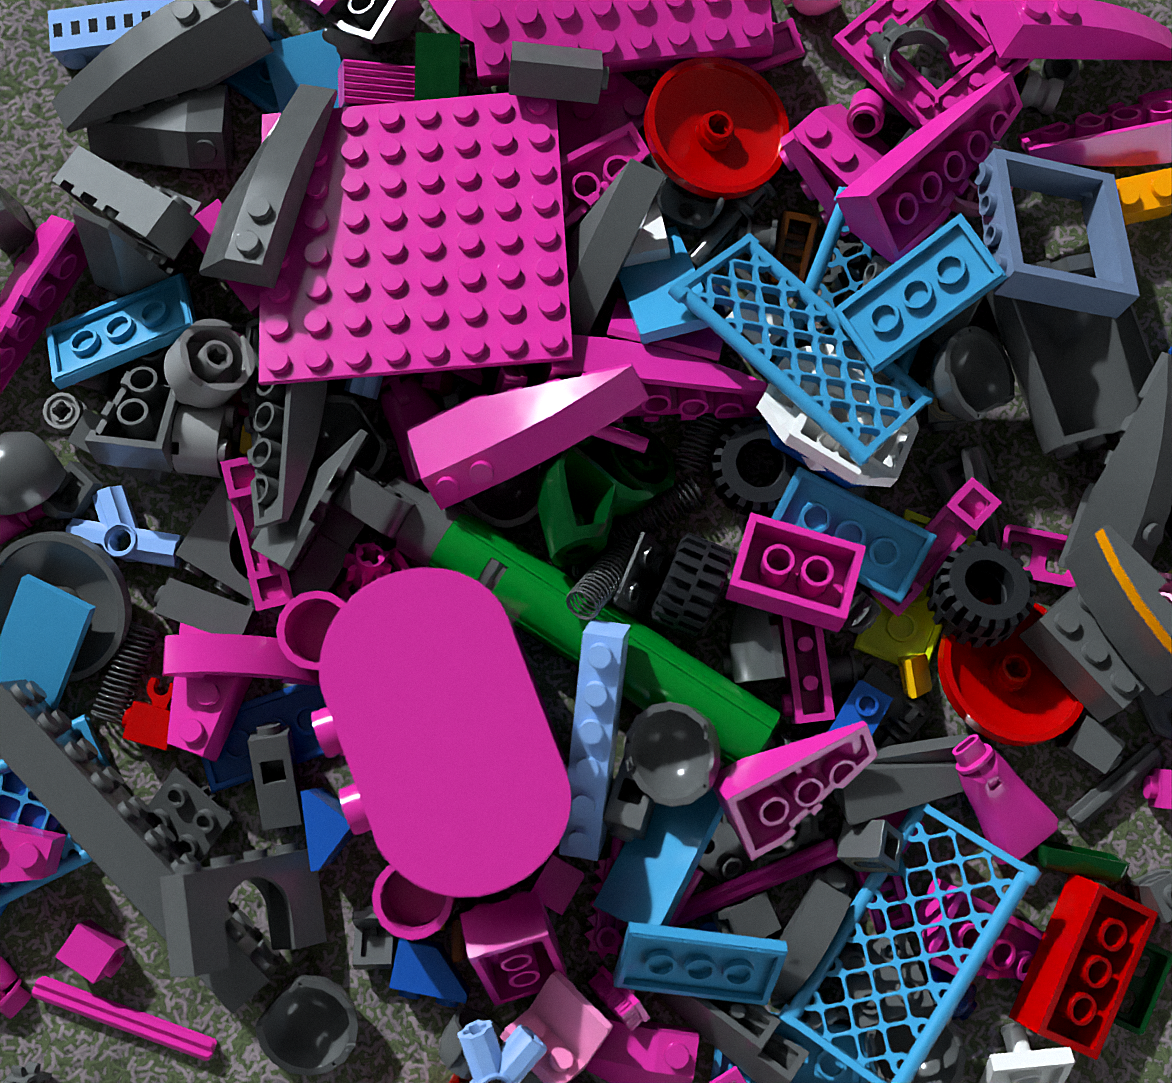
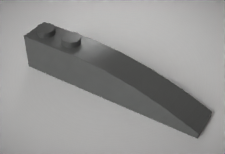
(164, 55)
(267, 198)
(603, 243)
(284, 436)
(1137, 478)

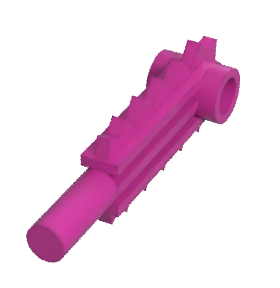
(605, 932)

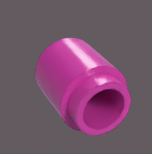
(866, 113)

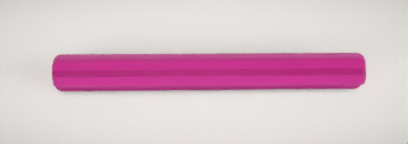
(758, 880)
(124, 1018)

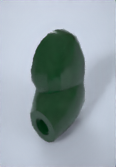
(593, 484)

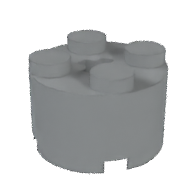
(208, 364)
(205, 438)

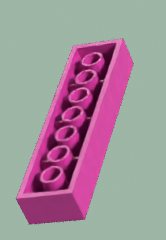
(628, 32)

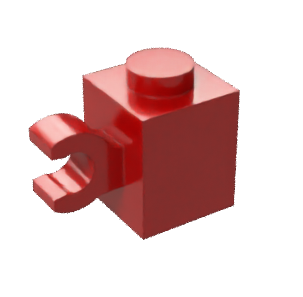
(147, 721)

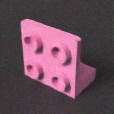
(566, 1026)

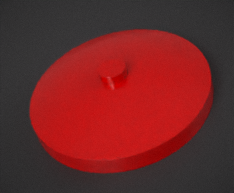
(715, 127)
(1006, 688)

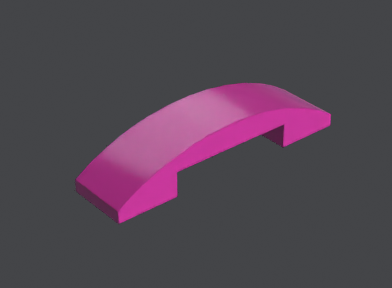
(952, 525)
(267, 579)
(231, 656)

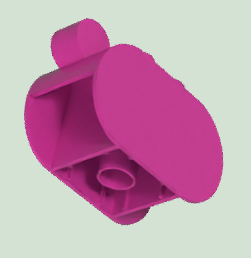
(439, 737)

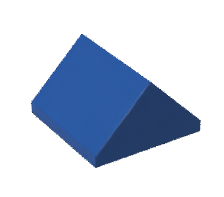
(324, 826)

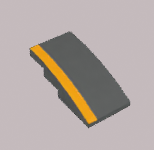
(1126, 604)

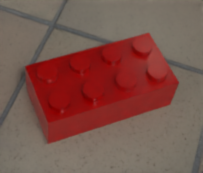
(1083, 965)

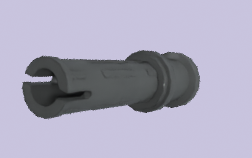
(724, 228)

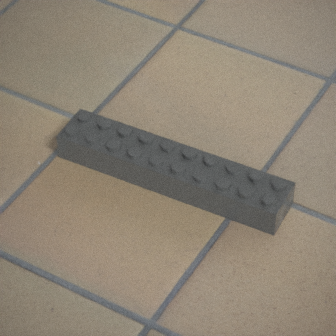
(115, 828)

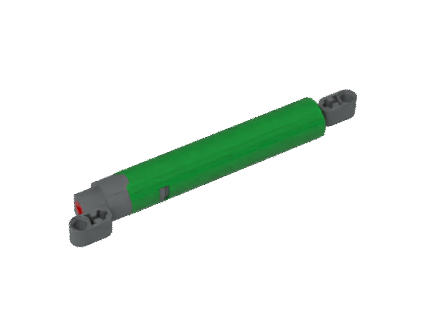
(536, 604)

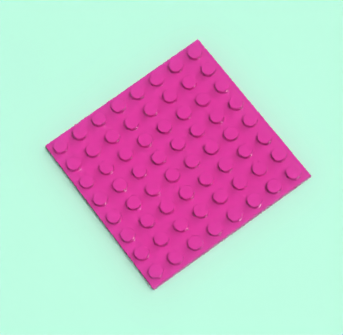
(424, 244)

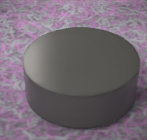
(1061, 69)

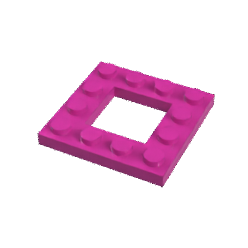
(920, 99)

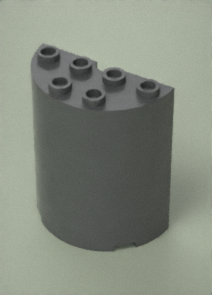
(1073, 366)

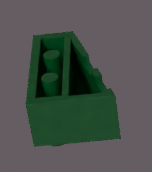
(441, 66)

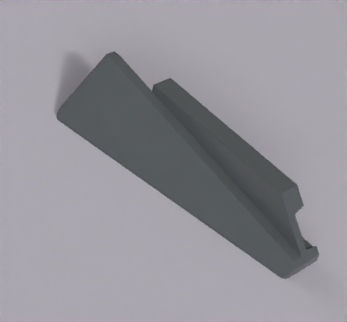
(904, 778)
(743, 1035)

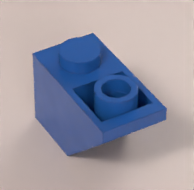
(427, 970)

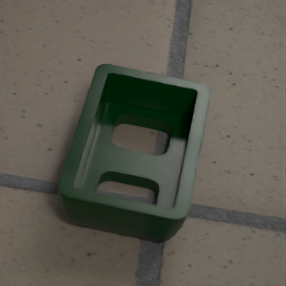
(1080, 861)
(1146, 990)

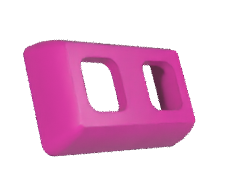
(1040, 542)

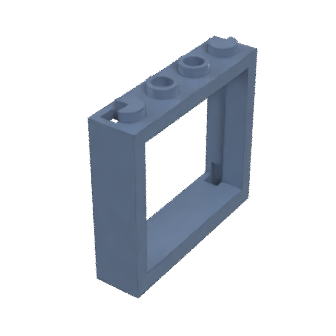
(1115, 278)

